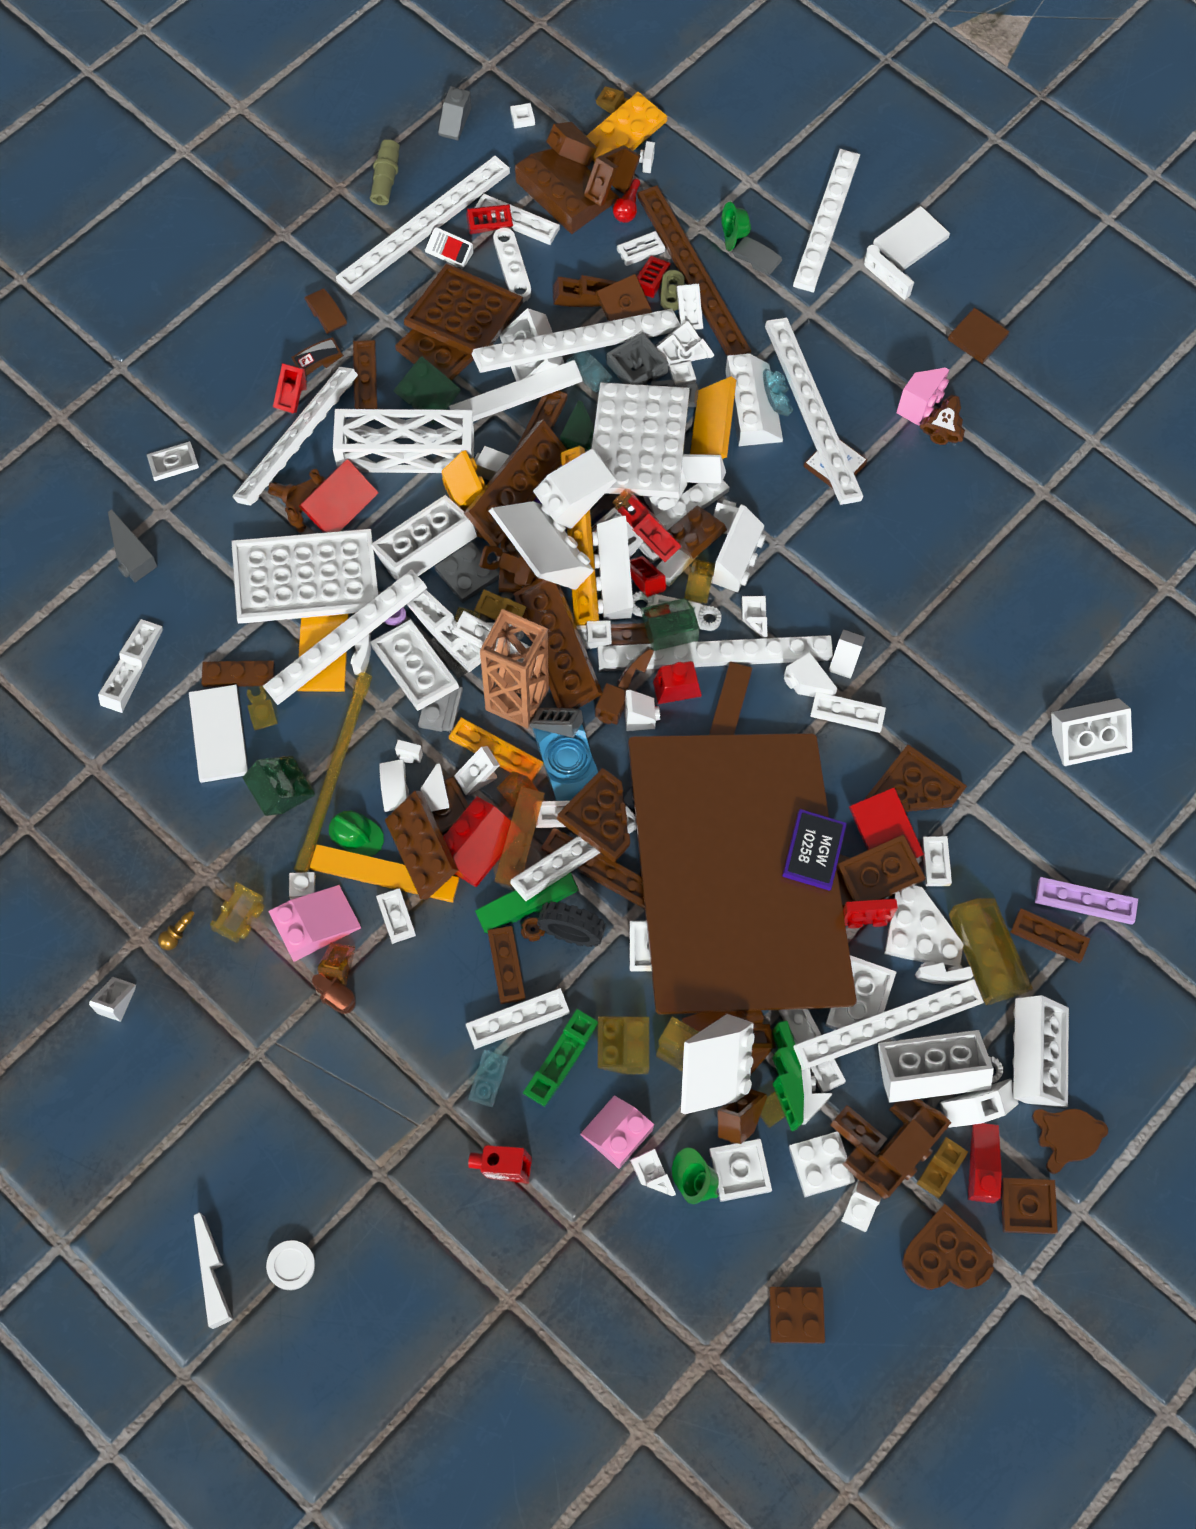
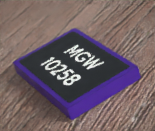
(814, 850)

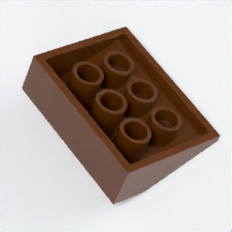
(560, 188)

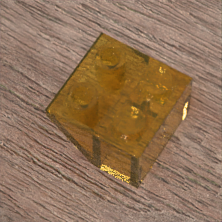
(623, 1044)

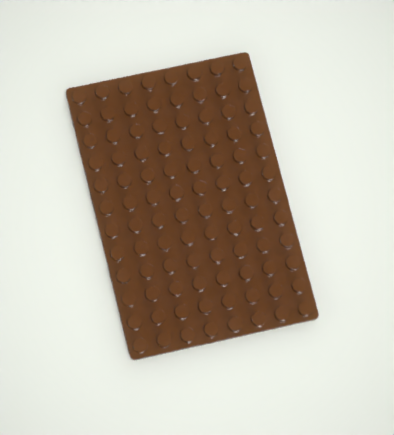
(712, 864)

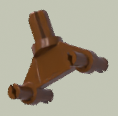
(295, 495)

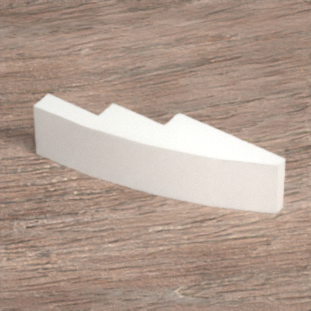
(441, 624)

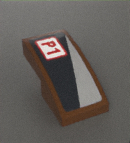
(318, 354)
(639, 662)

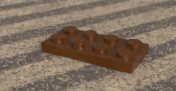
(421, 845)

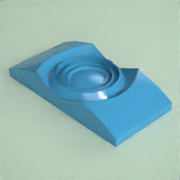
(566, 762)

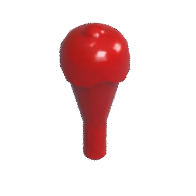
(625, 207)

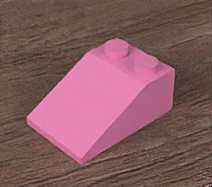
(314, 921)

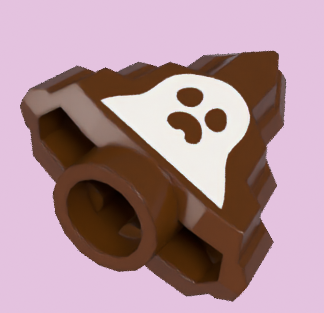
(945, 423)

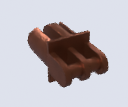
(334, 994)

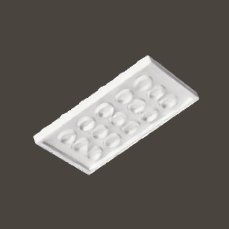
(642, 437)
(303, 575)

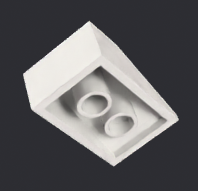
(575, 488)

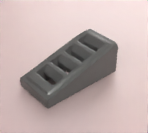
(568, 725)

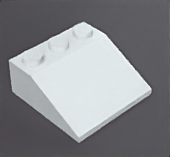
(717, 1064)

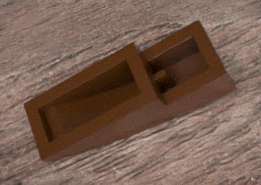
(578, 292)

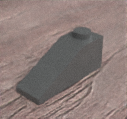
(132, 555)

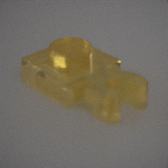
(261, 711)

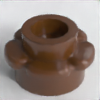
(526, 930)

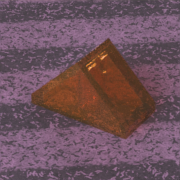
(337, 962)

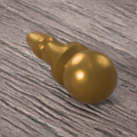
(169, 939)

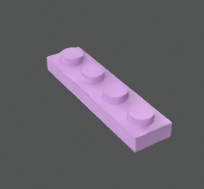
(1086, 900)

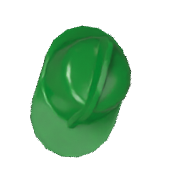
(735, 224)
(356, 833)
(694, 1176)

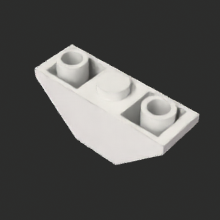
(980, 1105)

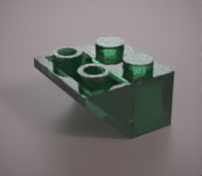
(278, 784)

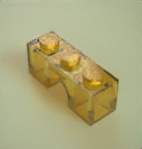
(672, 1042)

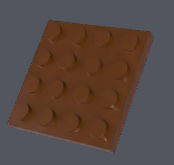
(463, 310)

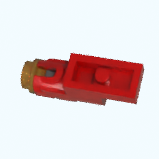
(646, 525)

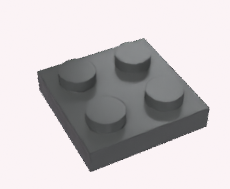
(464, 574)

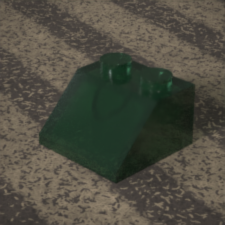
(426, 388)
(670, 624)

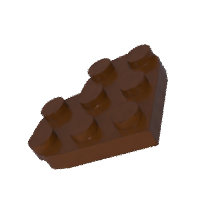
(948, 1252)

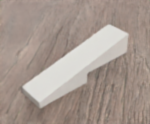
(130, 666)
(215, 1302)

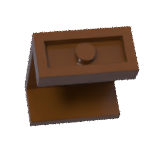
(611, 169)

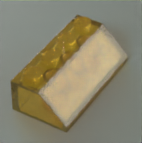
(990, 950)

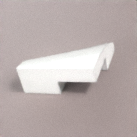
(683, 346)

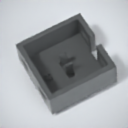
(632, 355)

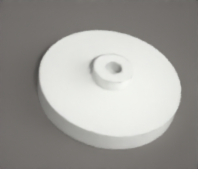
(290, 1265)

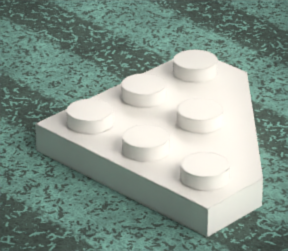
(921, 931)

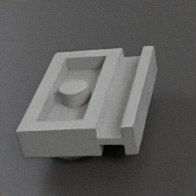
(442, 713)

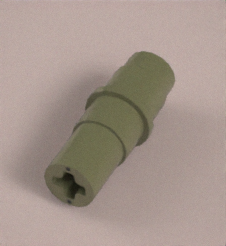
(384, 172)

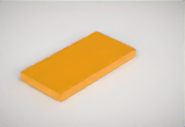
(713, 418)
(311, 632)

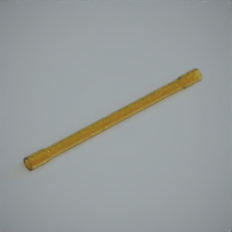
(307, 851)

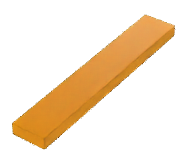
(373, 871)

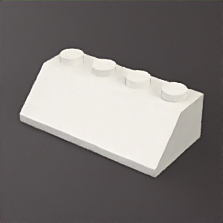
(752, 412)
(424, 539)
(614, 569)
(1041, 1051)
(935, 1066)

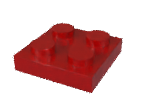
(869, 912)

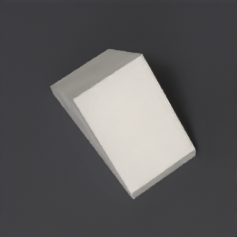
(846, 654)
(113, 998)

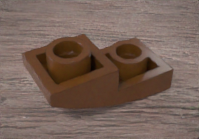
(326, 310)

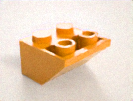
(462, 481)

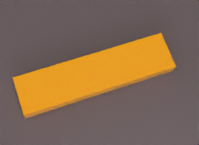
(508, 756)

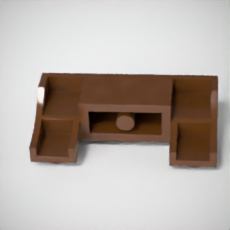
(903, 1152)

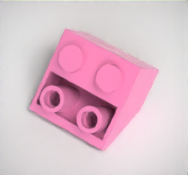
(922, 393)

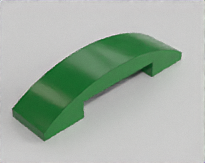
(561, 1058)

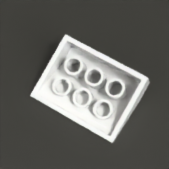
(543, 543)

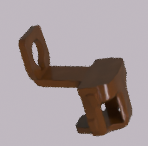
(523, 573)

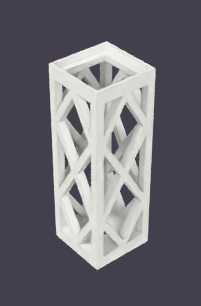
(381, 440)

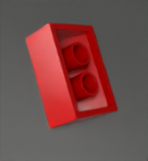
(477, 840)

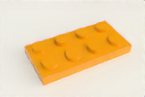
(627, 125)

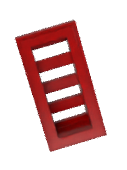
(490, 226)
(651, 289)
(648, 577)

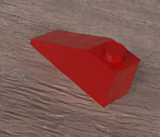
(985, 1164)

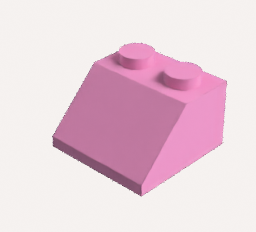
(618, 1131)

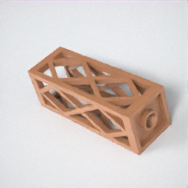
(513, 675)

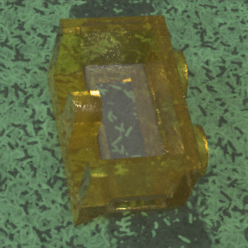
(238, 913)

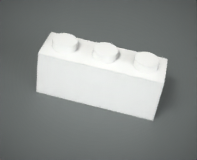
(529, 325)
(739, 550)
(1092, 731)

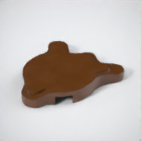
(1070, 1135)

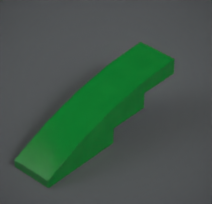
(513, 907)
(789, 1082)

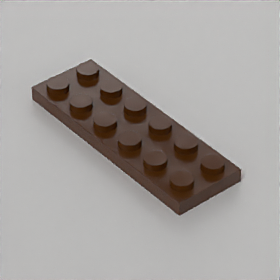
(516, 479)
(569, 667)

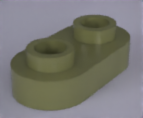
(669, 291)

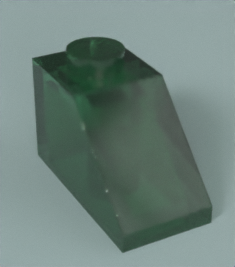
(578, 429)

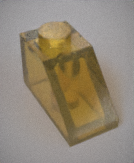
(699, 581)

